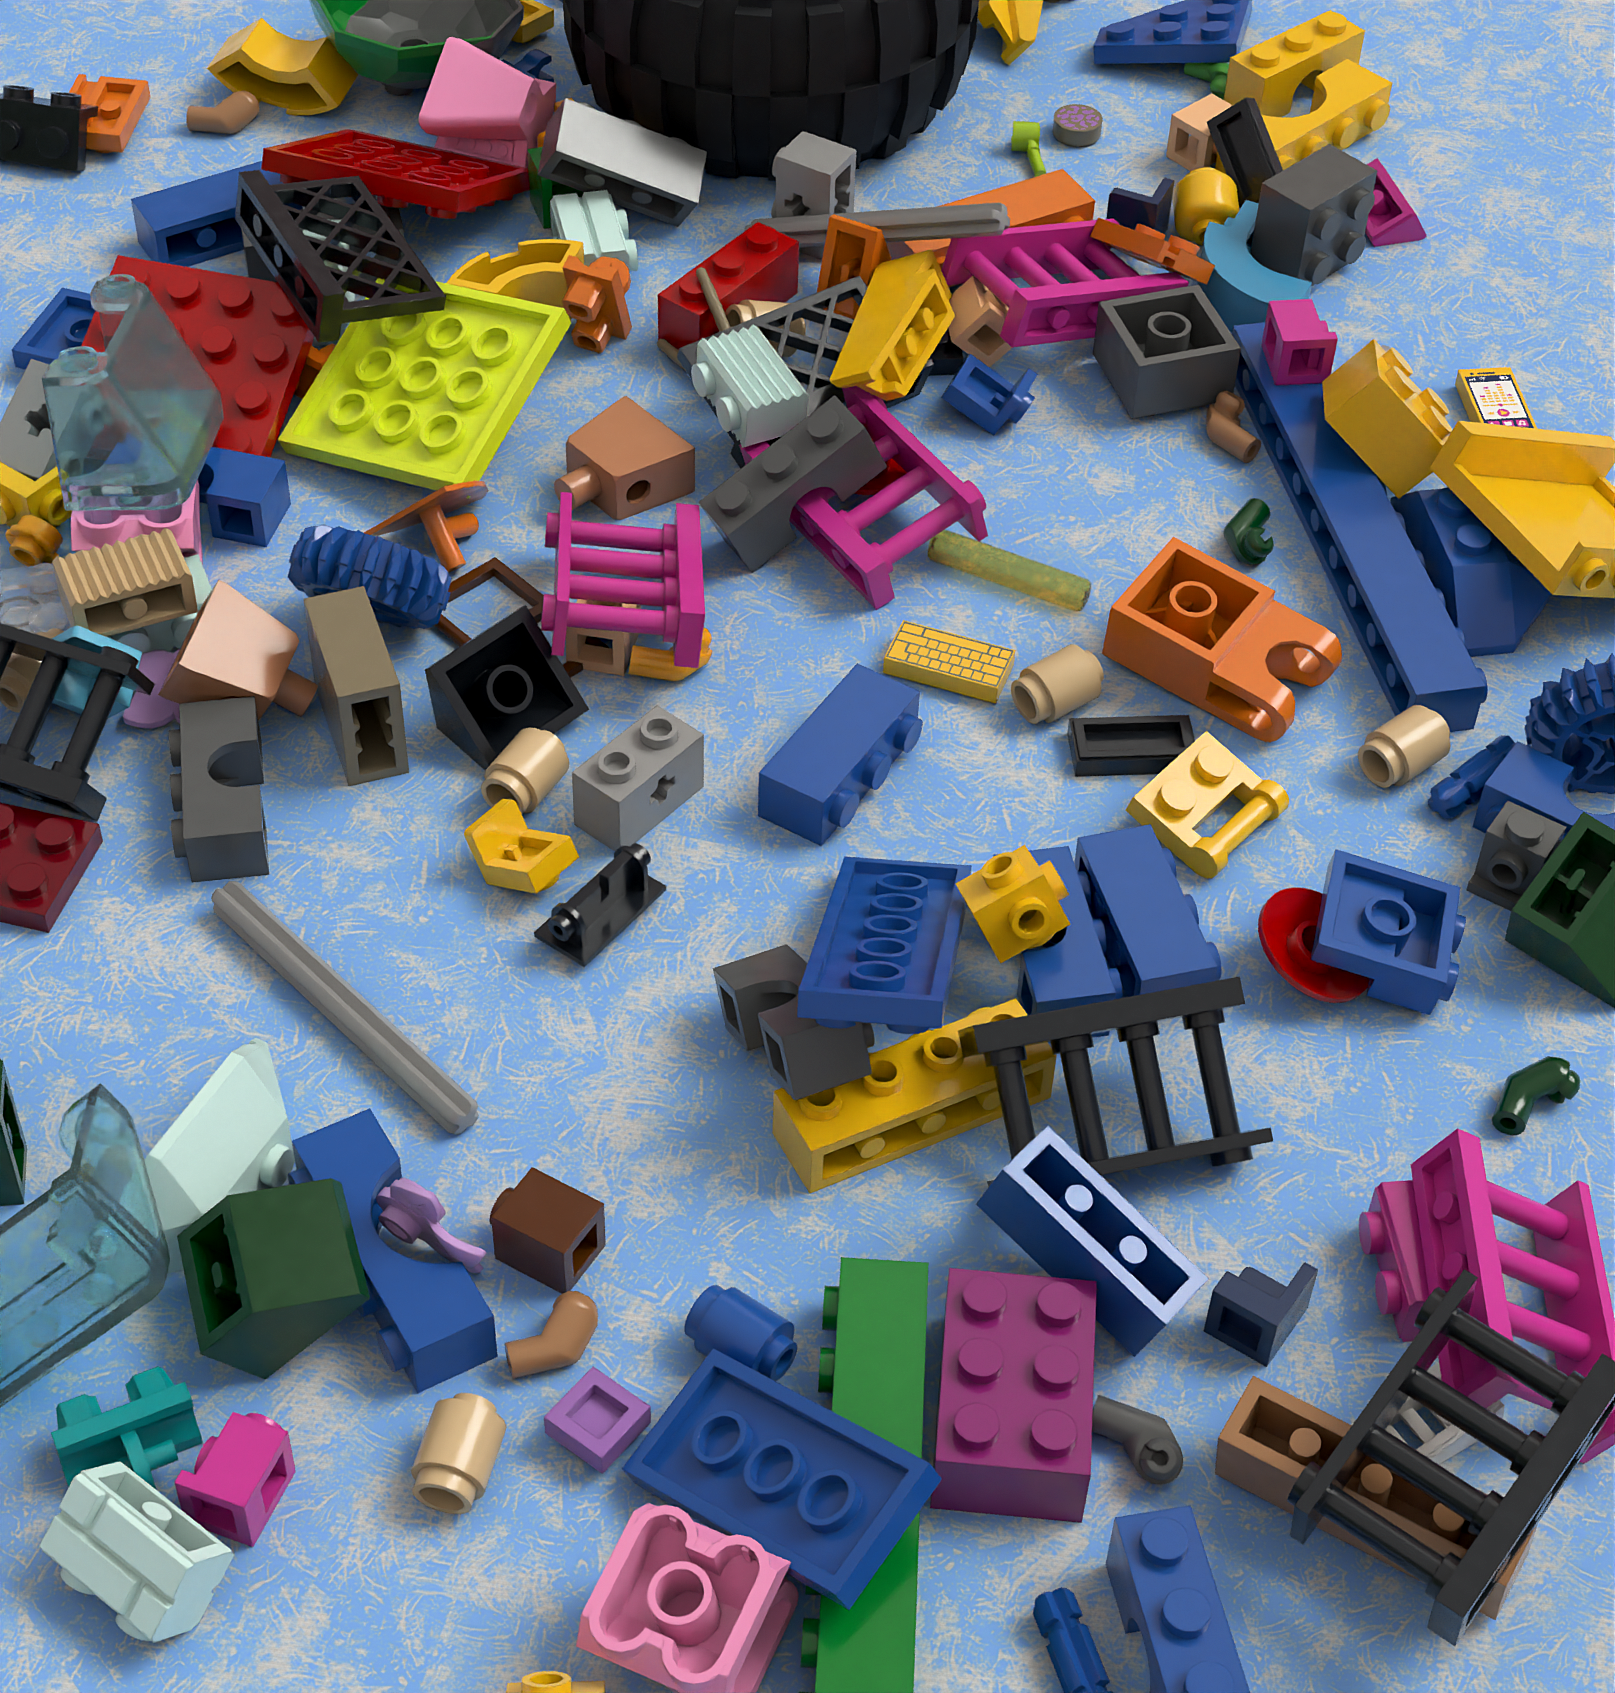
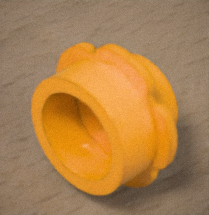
(33, 541)

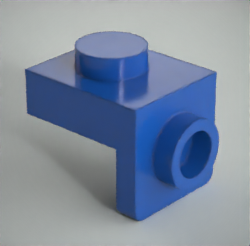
(988, 396)

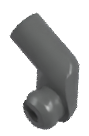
(1143, 1436)

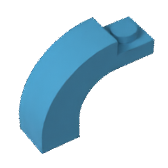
(1239, 284)

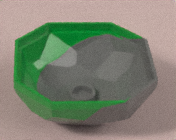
(405, 38)

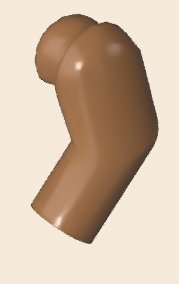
(226, 117)
(1225, 429)
(561, 1341)

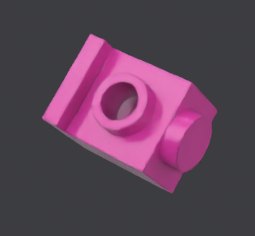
(1297, 343)
(238, 1478)

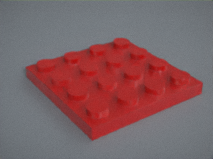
(399, 171)
(242, 337)

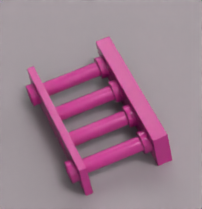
(1049, 309)
(838, 533)
(677, 567)
(1460, 1234)

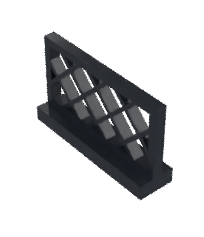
(299, 259)
(811, 309)

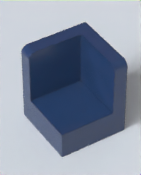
(1133, 208)
(1257, 1311)

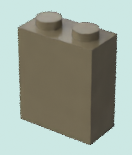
(356, 685)

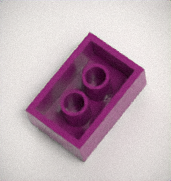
(1015, 1395)

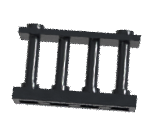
(66, 782)
(1136, 1023)
(1496, 1521)

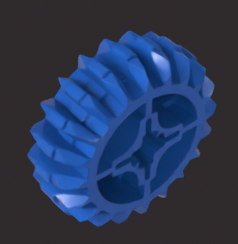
(397, 580)
(1582, 706)

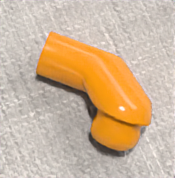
(660, 663)

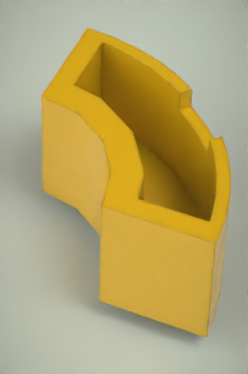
(283, 70)
(527, 274)

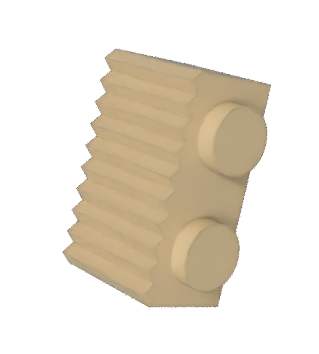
(126, 584)

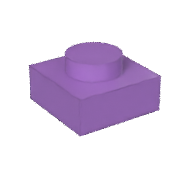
(597, 1419)

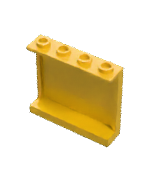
(1540, 498)

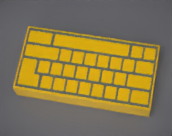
(949, 661)

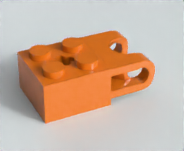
(1218, 640)

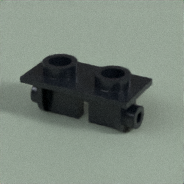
(602, 906)

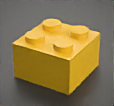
(1386, 416)

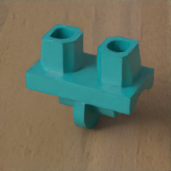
(138, 1434)

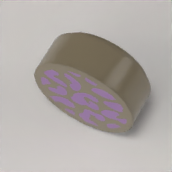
(1077, 125)

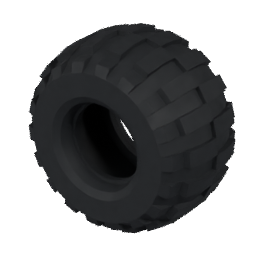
(763, 71)

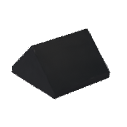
(501, 686)

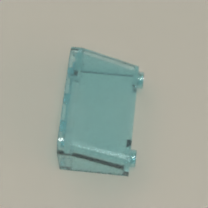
(132, 418)
(81, 1249)

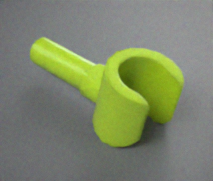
(1026, 139)

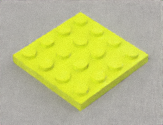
(427, 390)

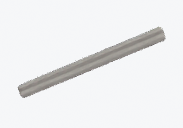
(902, 224)
(346, 1008)

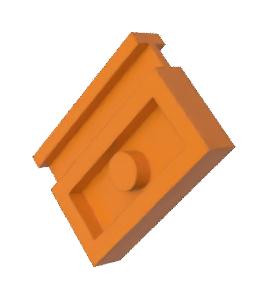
(119, 110)
(1151, 248)

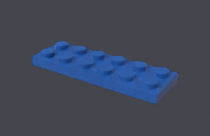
(886, 946)

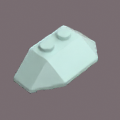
(222, 1143)

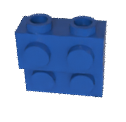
(1390, 929)

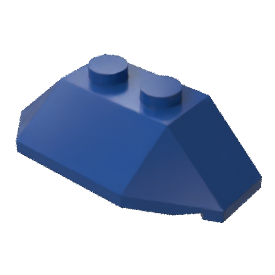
(1480, 579)

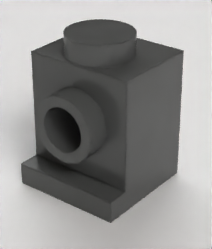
(1513, 854)

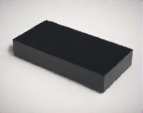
(1245, 148)
(1127, 744)

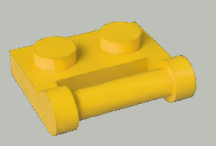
(1192, 791)

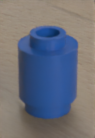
(742, 1331)

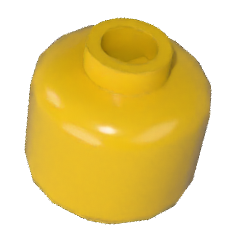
(1202, 198)

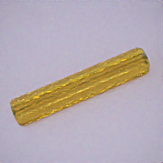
(1010, 570)

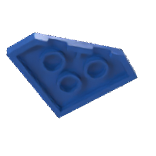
(1177, 34)

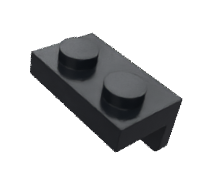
(44, 129)

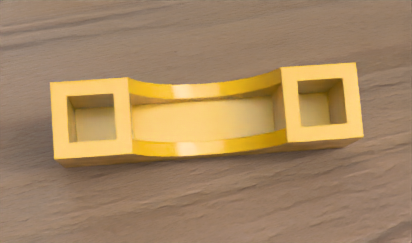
(1344, 108)

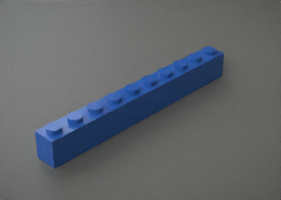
(1361, 547)

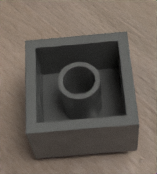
(1314, 215)
(1165, 350)

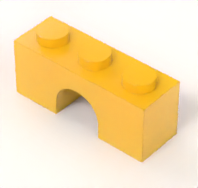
(1296, 56)

